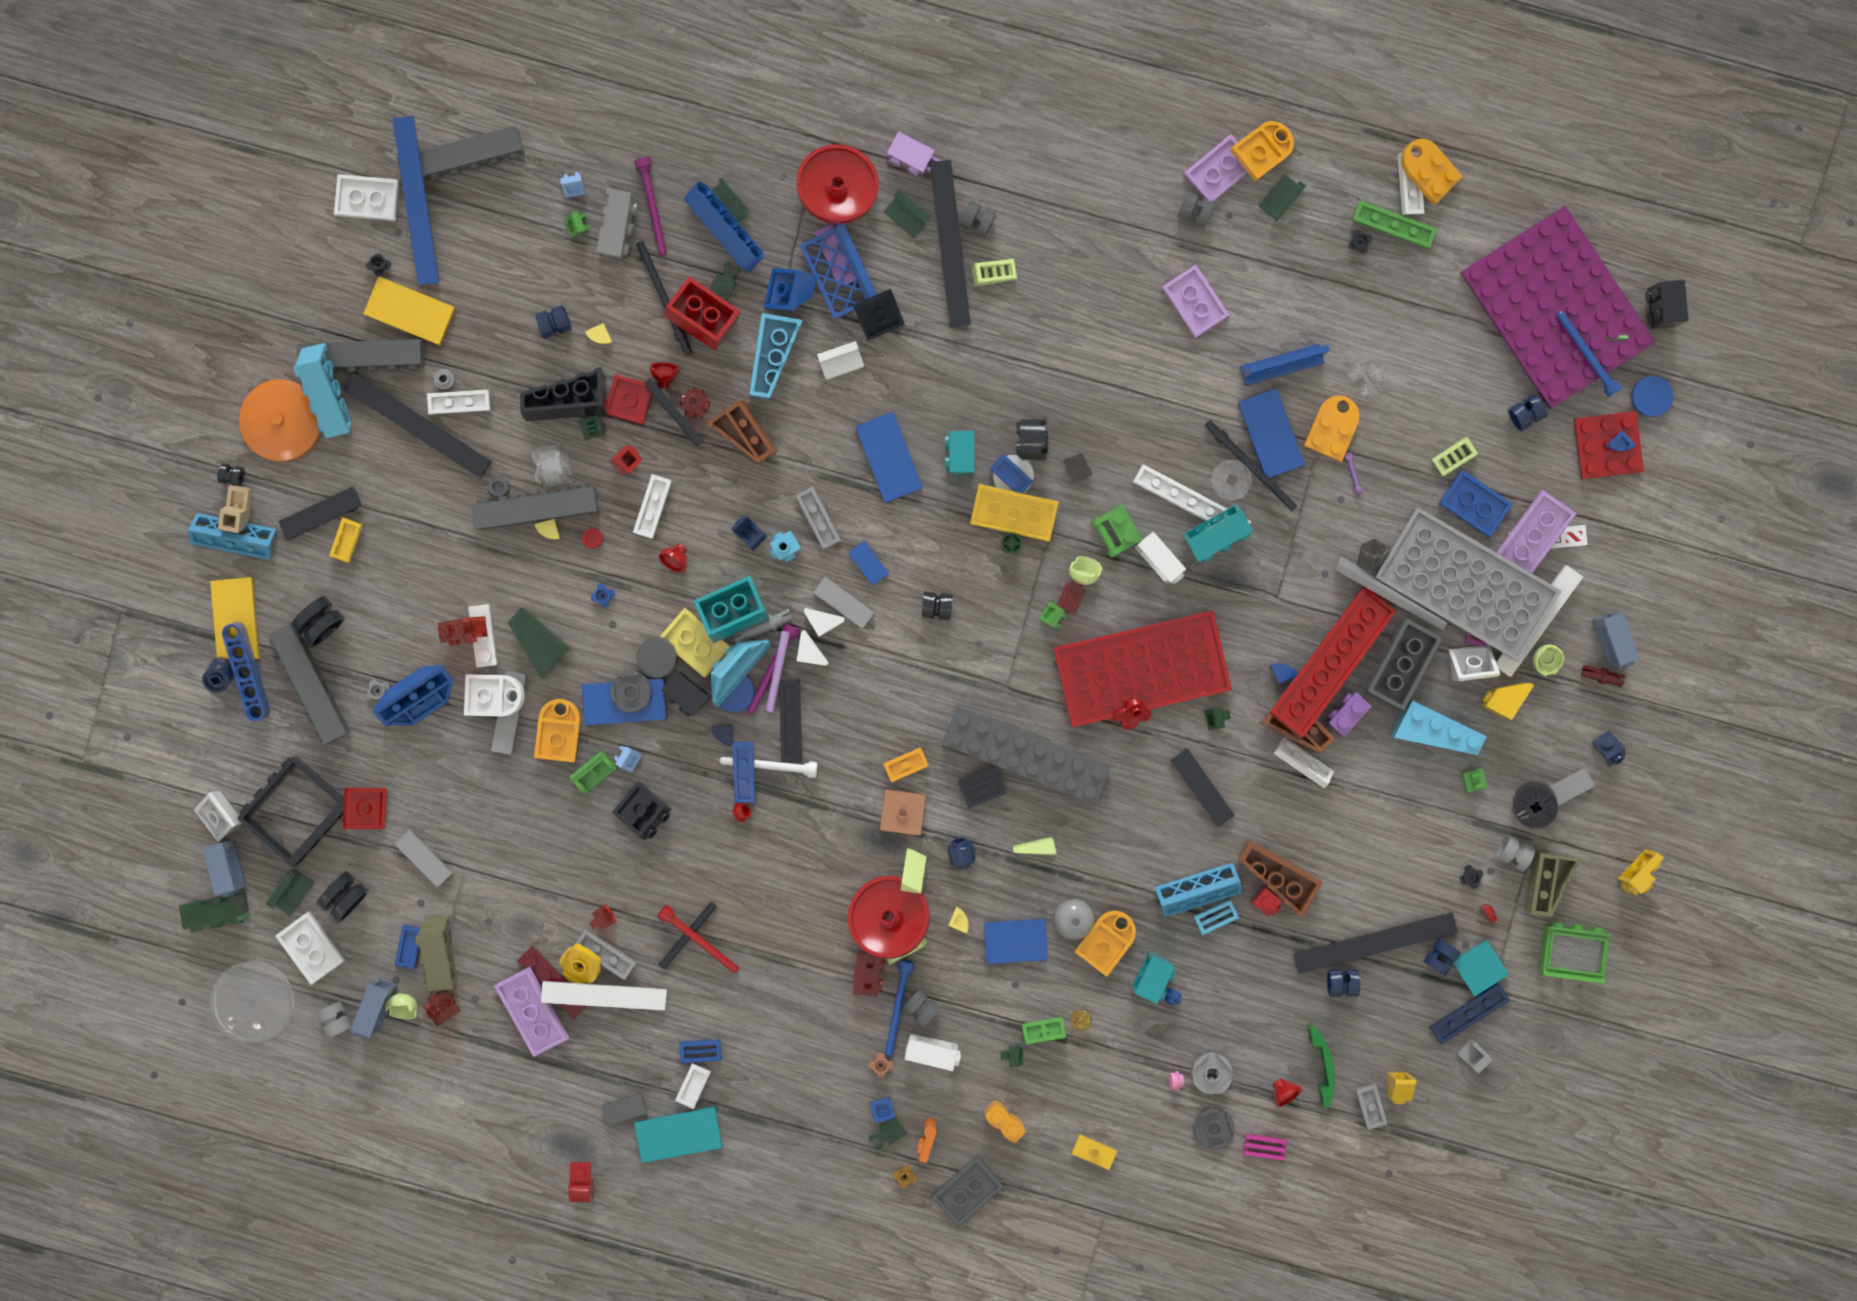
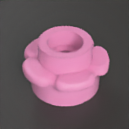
(1176, 1080)

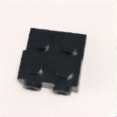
(642, 811)

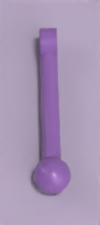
(1348, 457)

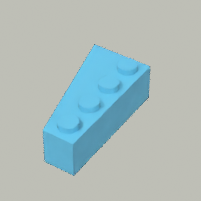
(772, 348)
(322, 391)
(1431, 728)

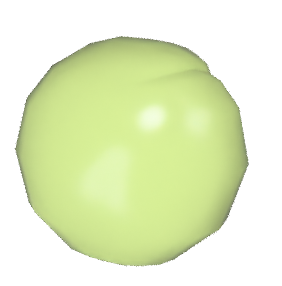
(1085, 570)
(1548, 659)
(402, 1006)

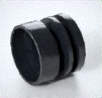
(1527, 795)

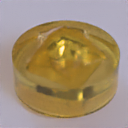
(1081, 1020)

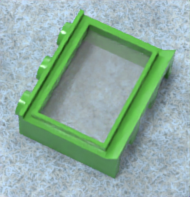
(1574, 952)

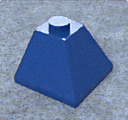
(788, 289)

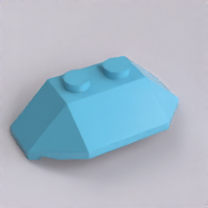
(735, 667)

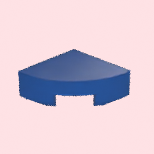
(1620, 443)
(1283, 672)

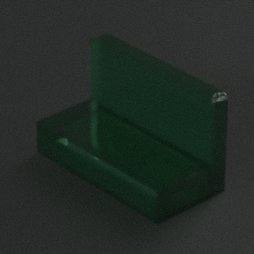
(1281, 197)
(730, 200)
(907, 214)
(290, 892)

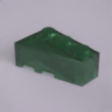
(214, 912)

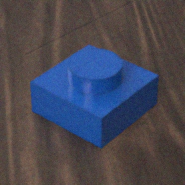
(882, 1109)

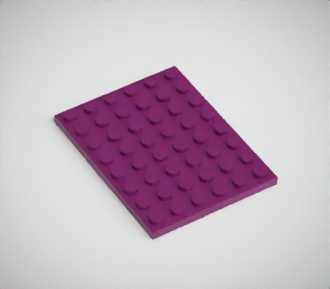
(1552, 272)

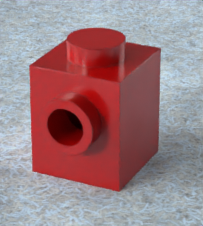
(625, 459)
(1266, 901)

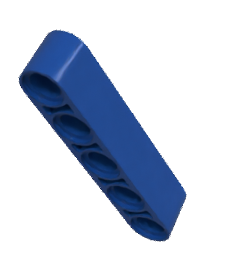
(724, 226)
(237, 664)

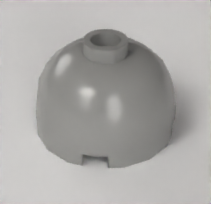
(1074, 919)

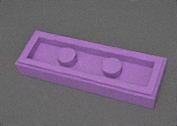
(840, 259)

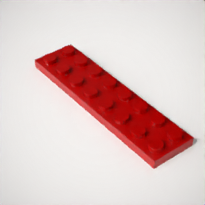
(1332, 662)

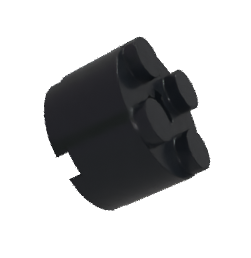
(1033, 439)

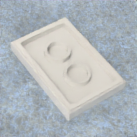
(367, 198)
(310, 948)

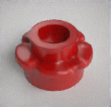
(741, 812)

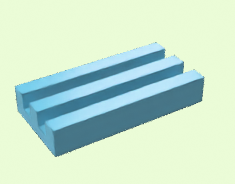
(1200, 924)

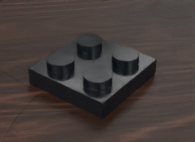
(879, 314)

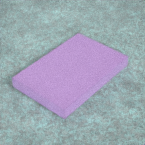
(1216, 171)
(1195, 301)

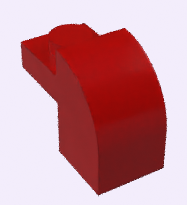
(580, 1183)

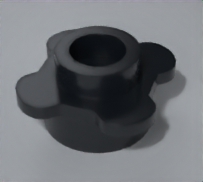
(1365, 238)
(378, 259)
(1477, 875)

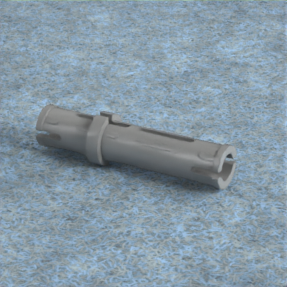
(767, 625)

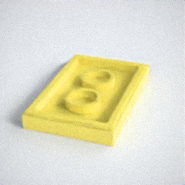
(693, 643)

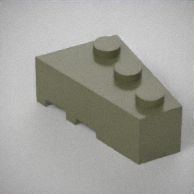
(1548, 881)
(436, 954)

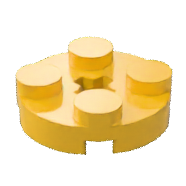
(584, 956)

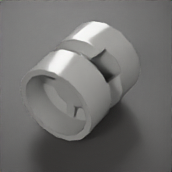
(1518, 854)
(334, 1019)

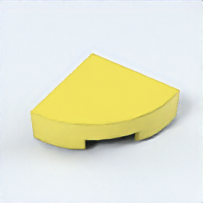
(599, 334)
(548, 529)
(959, 920)

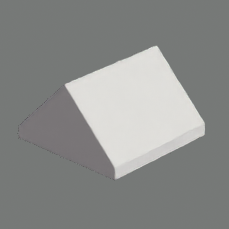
(1472, 663)
(218, 815)

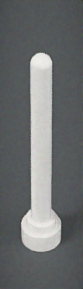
(808, 769)

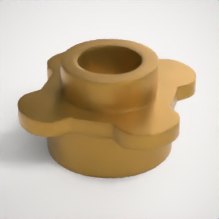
(905, 1170)

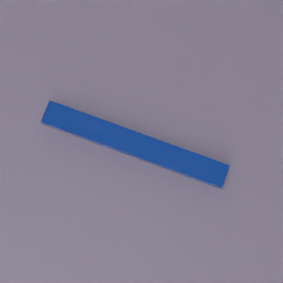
(415, 200)

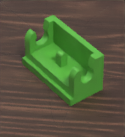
(593, 772)
(1044, 1031)

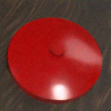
(837, 184)
(887, 919)

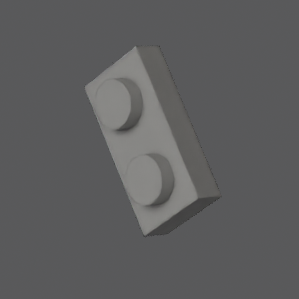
(1371, 1106)

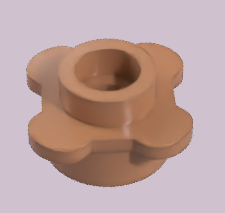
(874, 1065)

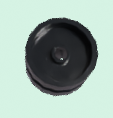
(317, 621)
(342, 897)

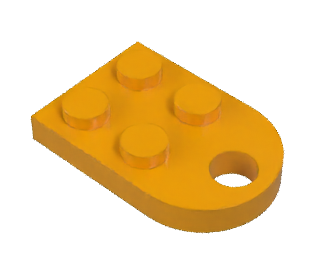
(1262, 149)
(1430, 170)
(1333, 429)
(557, 733)
(1106, 942)

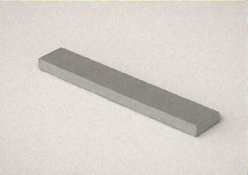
(1369, 581)

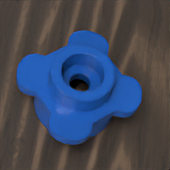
(601, 589)
(1172, 997)

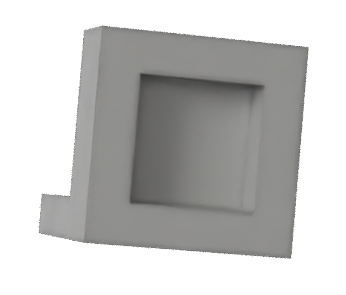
(1474, 1056)

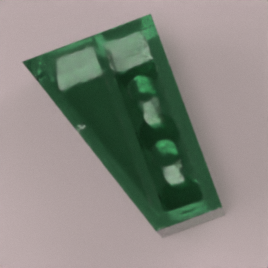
(538, 641)

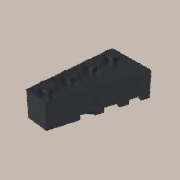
(566, 398)

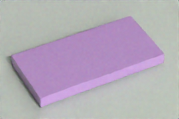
(1536, 532)
(533, 1019)

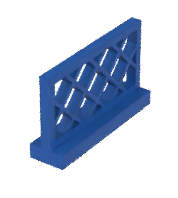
(852, 258)
(1283, 364)

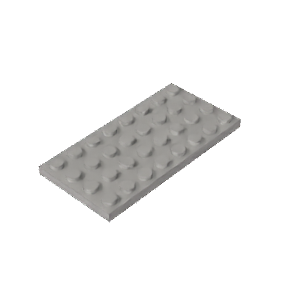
(1468, 584)

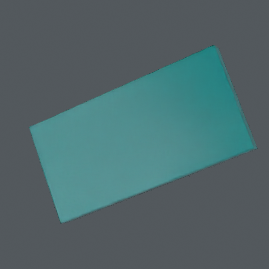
(678, 1134)

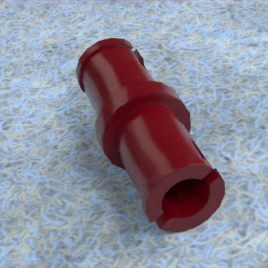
(1602, 675)

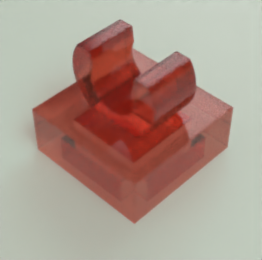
(602, 917)

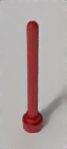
(666, 914)

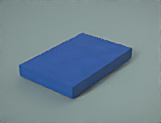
(1475, 503)
(1015, 941)

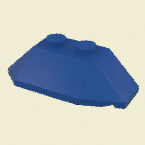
(415, 696)

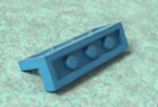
(228, 541)
(1200, 893)

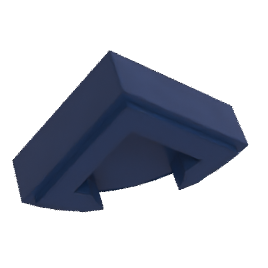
(723, 734)

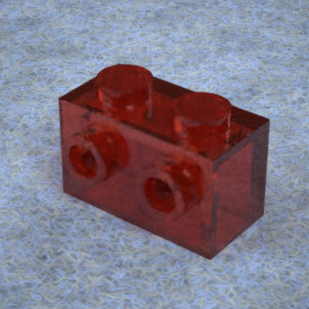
(462, 629)
(867, 974)

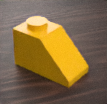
(1400, 1087)

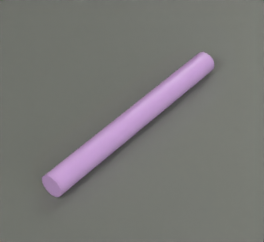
(777, 671)

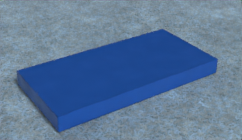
(1271, 433)
(889, 457)
(601, 710)

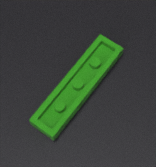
(1394, 224)

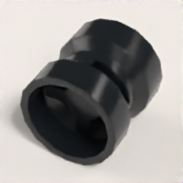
(230, 474)

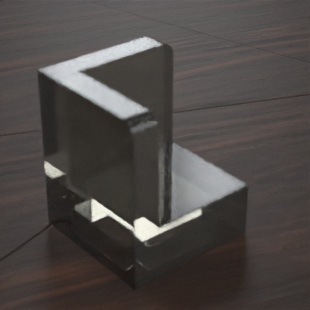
(1077, 468)
(1372, 555)

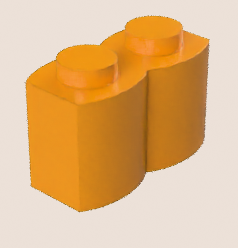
(1009, 1124)

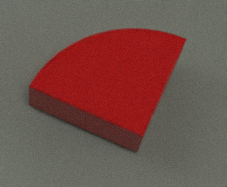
(1489, 913)

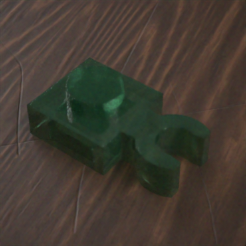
(723, 284)
(890, 1132)

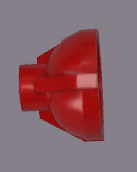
(664, 373)
(674, 558)
(1285, 1092)

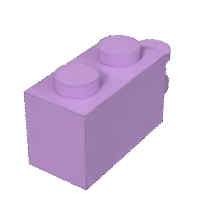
(911, 155)

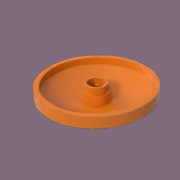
(278, 421)

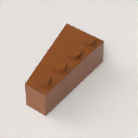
(1286, 879)

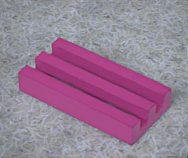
(1282, 1149)

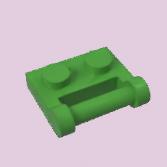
(1122, 527)

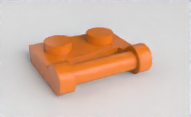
(925, 1144)

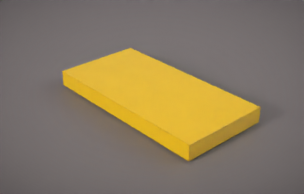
(409, 310)
(1014, 512)
(234, 602)

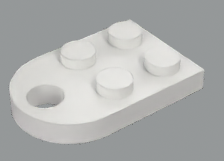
(491, 695)

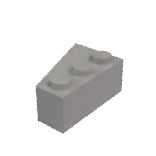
(617, 224)

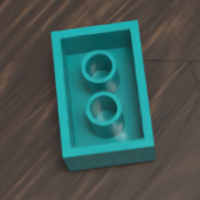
(1218, 533)
(731, 609)

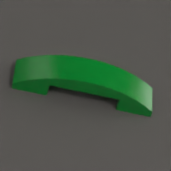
(1325, 1089)

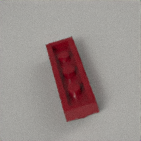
(546, 972)

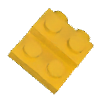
(1637, 876)

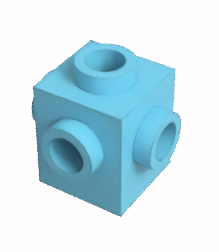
(792, 546)

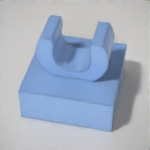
(572, 185)
(628, 758)

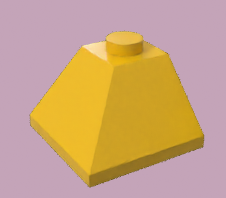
(1506, 700)

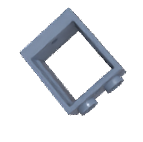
(1616, 640)
(224, 868)
(373, 1008)

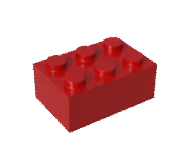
(702, 313)

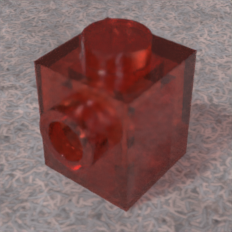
(1071, 596)

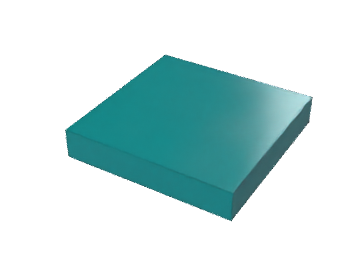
(1480, 968)

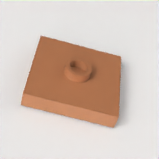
(903, 812)

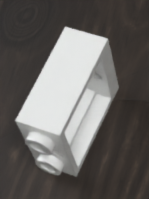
(1160, 559)
(932, 1052)

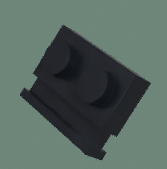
(981, 787)

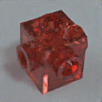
(700, 408)
(441, 1007)

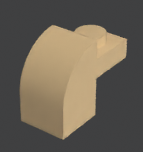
(237, 509)

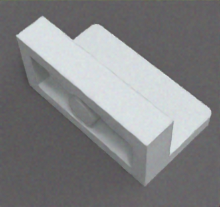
(840, 360)

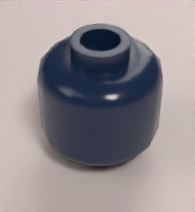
(961, 853)

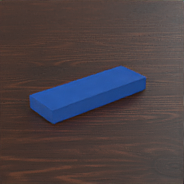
(744, 772)

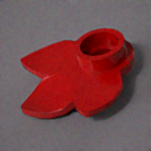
(1132, 714)

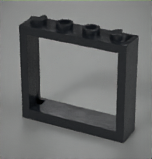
(262, 795)

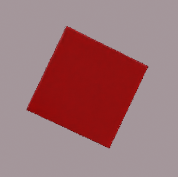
(628, 400)
(364, 808)

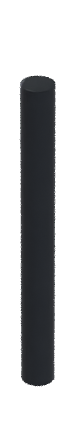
(684, 939)

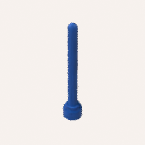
(1610, 386)
(905, 968)

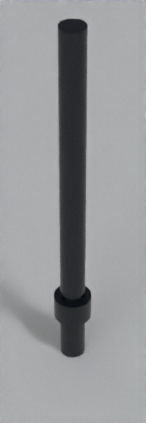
(680, 334)
(1222, 437)

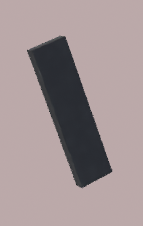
(673, 412)
(320, 513)
(790, 720)
(1202, 787)

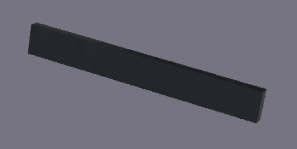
(950, 243)
(416, 425)
(1375, 942)

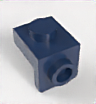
(749, 532)
(1610, 748)

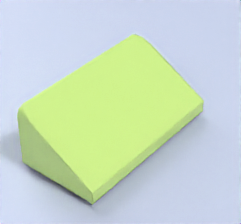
(913, 872)

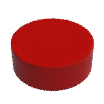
(592, 538)

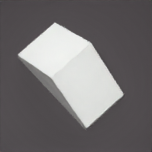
(822, 621)
(809, 652)

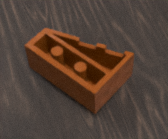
(745, 431)
(1315, 739)

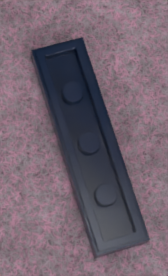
(1469, 1013)

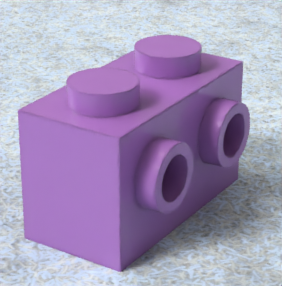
(1347, 714)

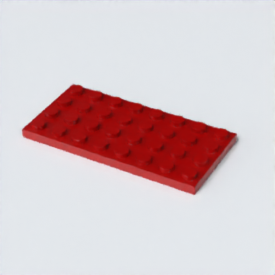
(1148, 663)

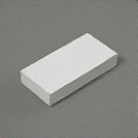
(693, 1085)

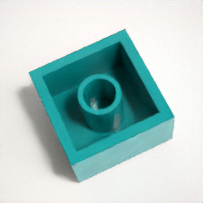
(960, 453)
(1153, 978)

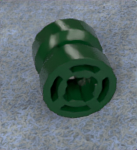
(1011, 543)

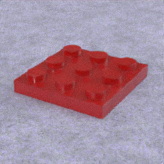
(1597, 459)

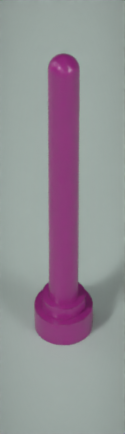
(643, 166)
(794, 632)

